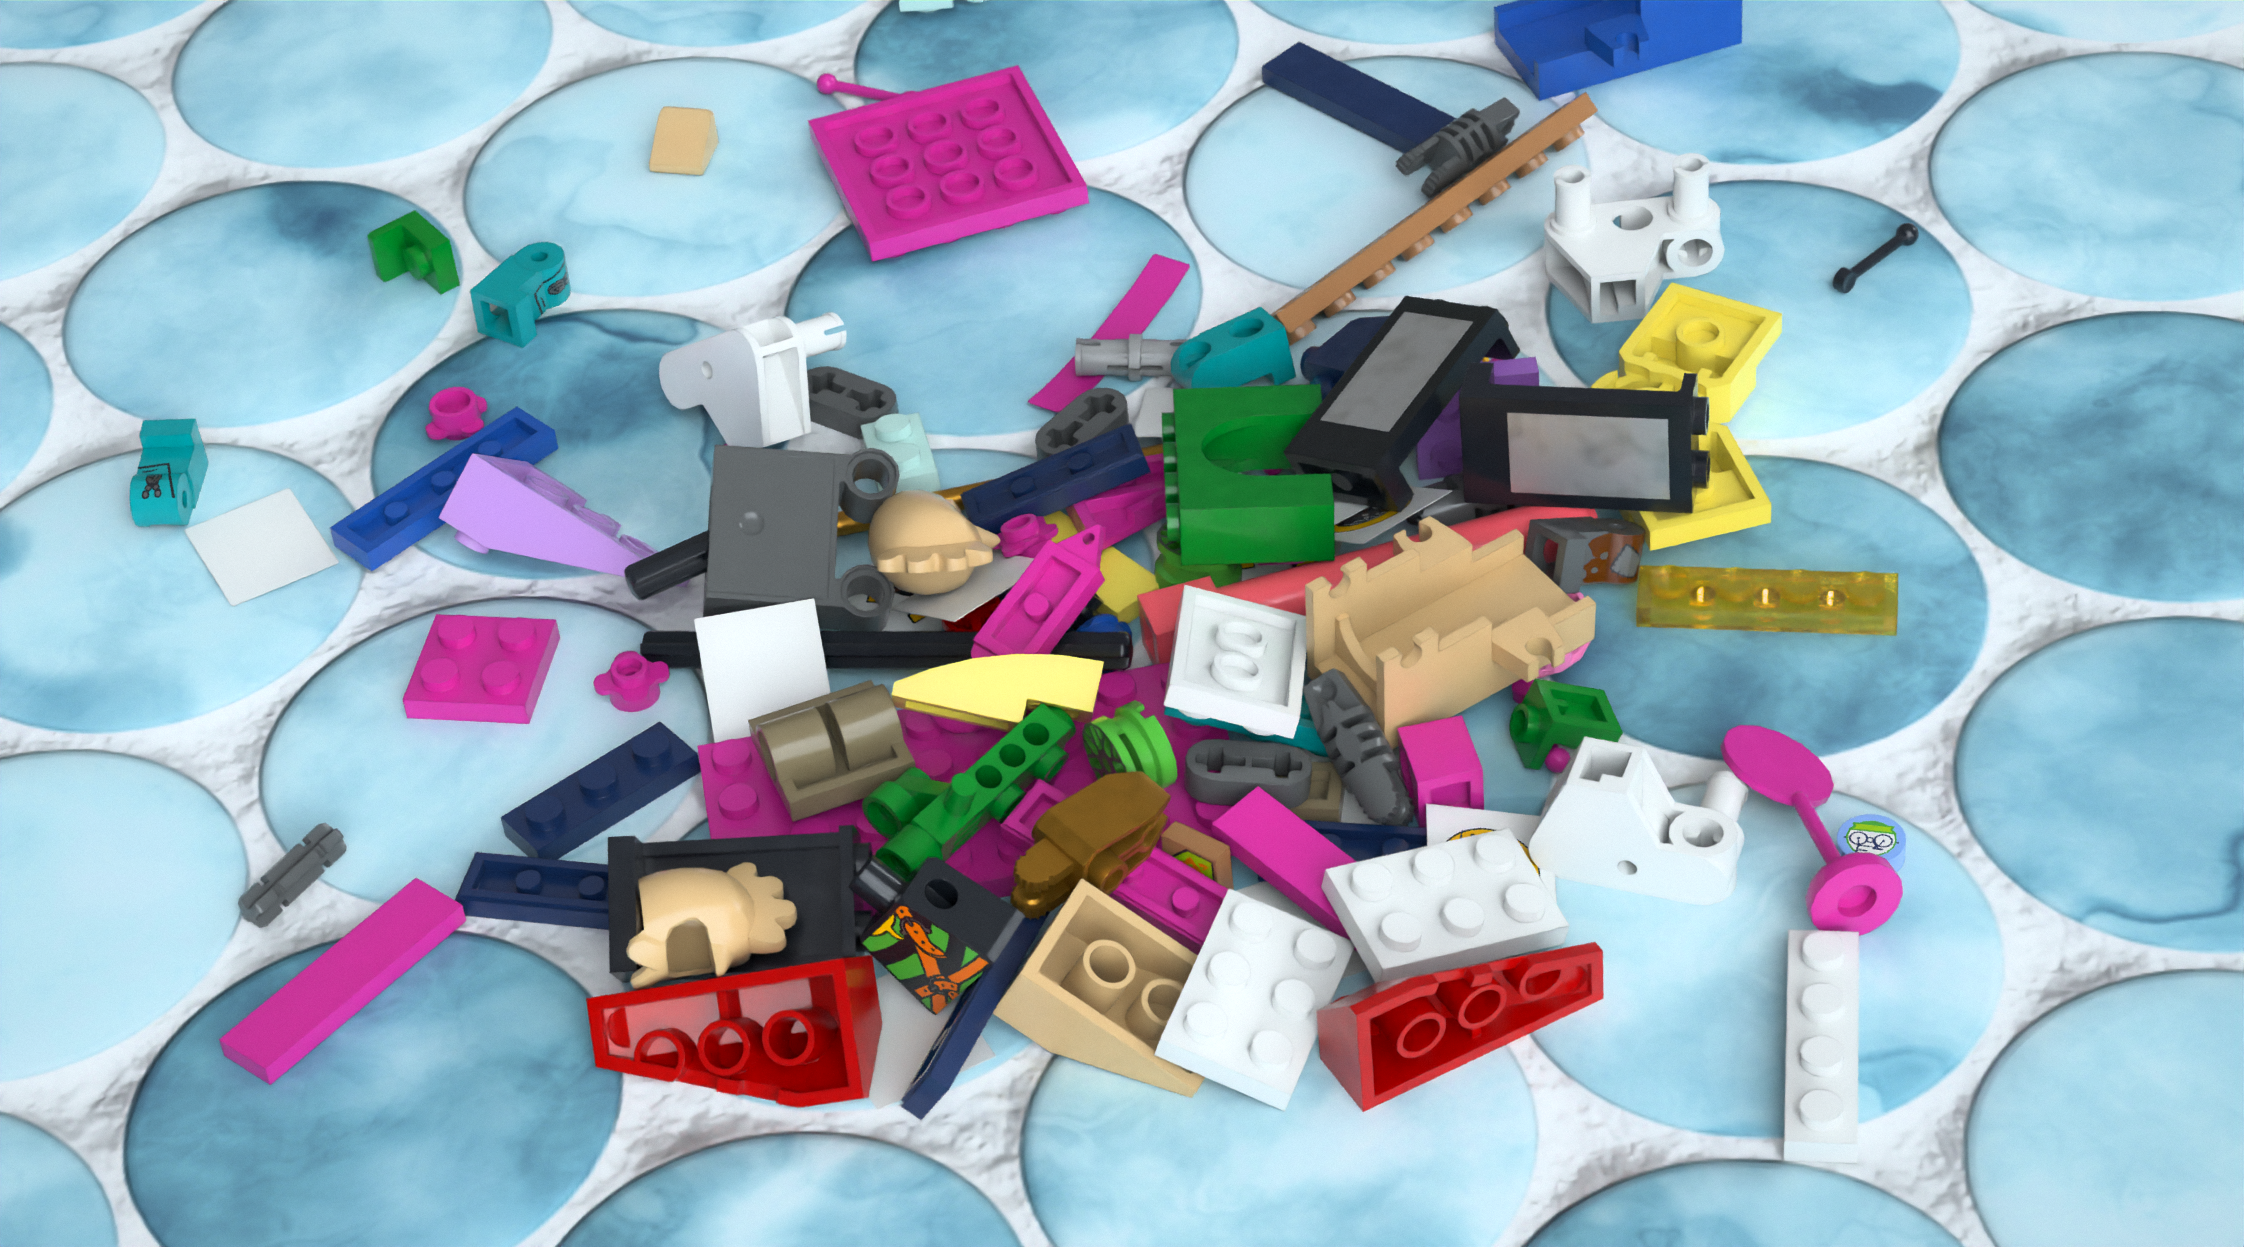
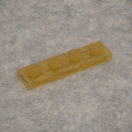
(1767, 600)

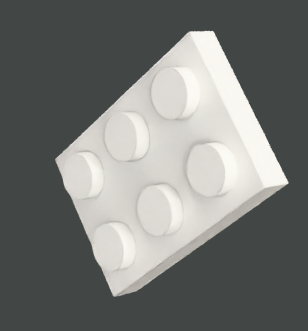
(1237, 663)
(1444, 906)
(1255, 999)

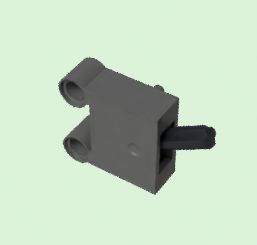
(777, 536)

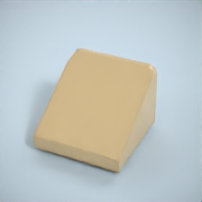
(683, 141)

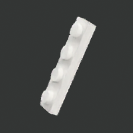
(1822, 1047)

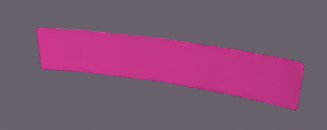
(1129, 317)

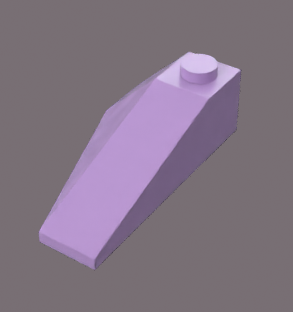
(531, 514)

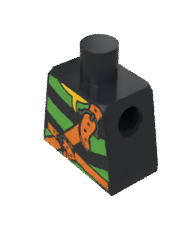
(933, 927)

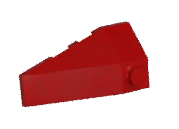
(1439, 1020)
(766, 1034)

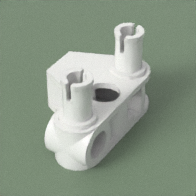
(1618, 270)
(751, 377)
(1622, 831)

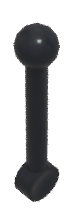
(1845, 278)

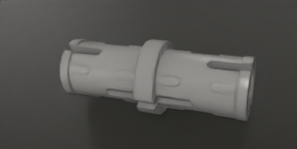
(1125, 357)

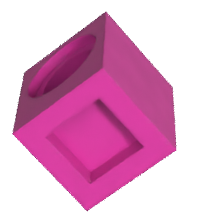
(1440, 766)

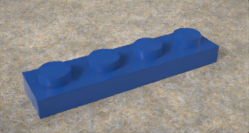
(414, 505)

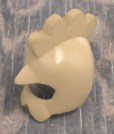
(926, 543)
(706, 922)

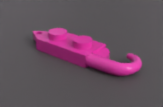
(1040, 604)

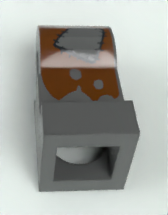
(1587, 550)

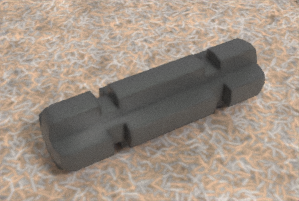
(292, 875)

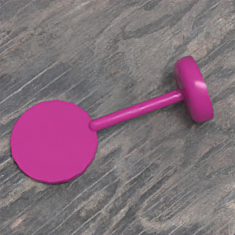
(1852, 889)

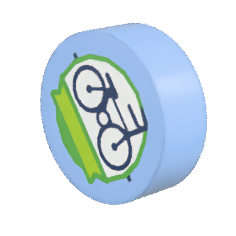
(1873, 835)

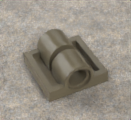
(832, 748)

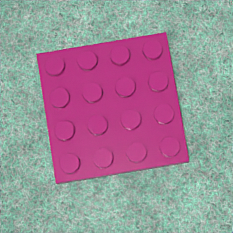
(947, 163)

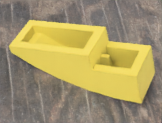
(1002, 688)

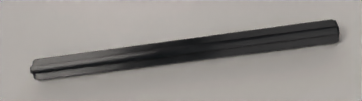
(897, 648)

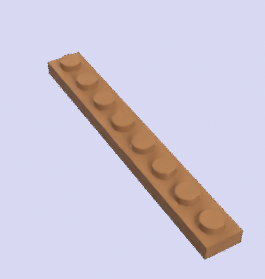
(1444, 210)

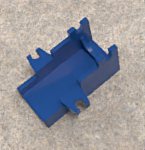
(1591, 42)

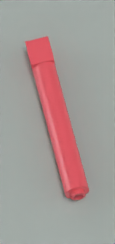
(1287, 587)

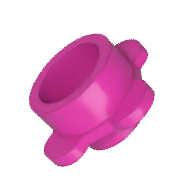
(455, 414)
(1025, 536)
(632, 682)

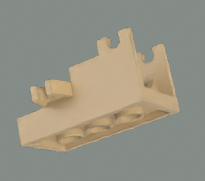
(1441, 625)

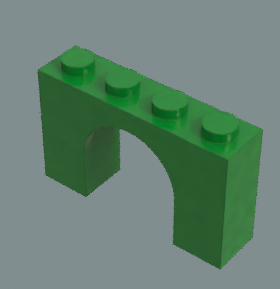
(1238, 515)

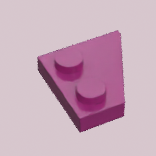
(1124, 507)

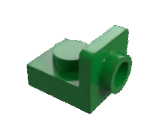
(414, 247)
(1562, 716)

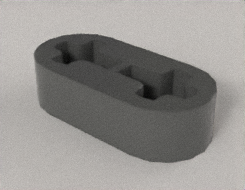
(847, 400)
(1081, 420)
(1244, 768)

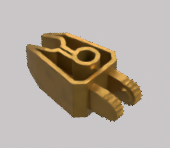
(1090, 836)

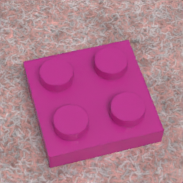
(481, 669)

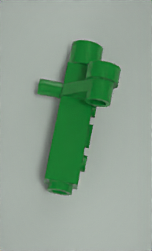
(939, 817)

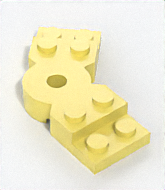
(1722, 345)

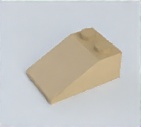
(1102, 990)

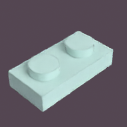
(907, 443)

